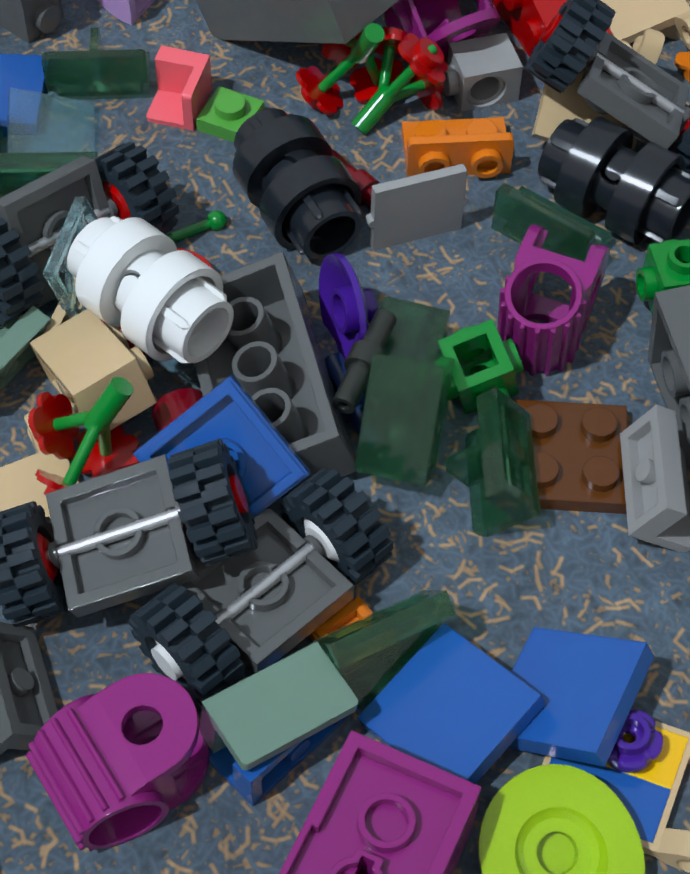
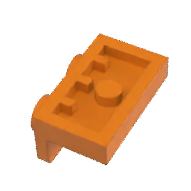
(475, 142)

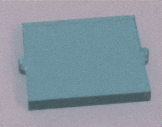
(48, 123)

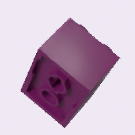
(385, 816)

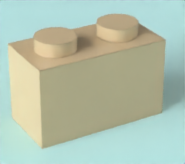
(84, 358)

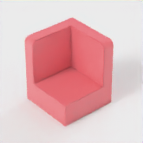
(182, 85)

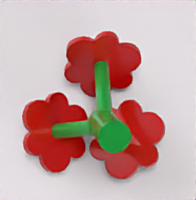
(424, 72)
(322, 90)
(97, 447)

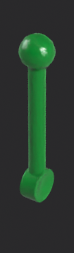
(215, 220)

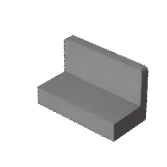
(656, 480)

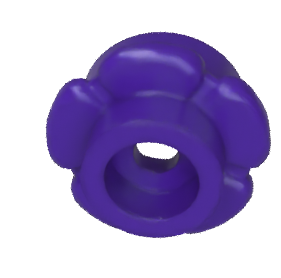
(639, 754)

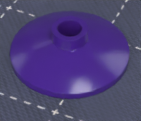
(343, 302)

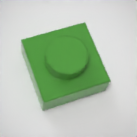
(227, 112)

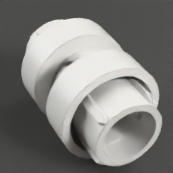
(156, 294)

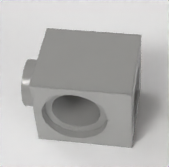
(483, 72)

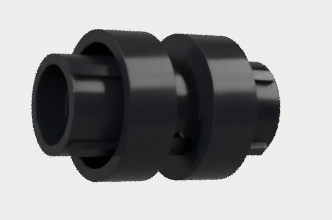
(596, 168)
(297, 183)

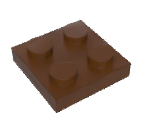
(578, 455)

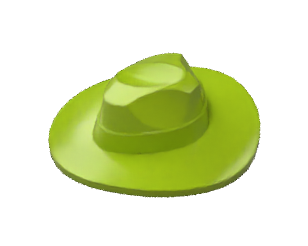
(558, 824)

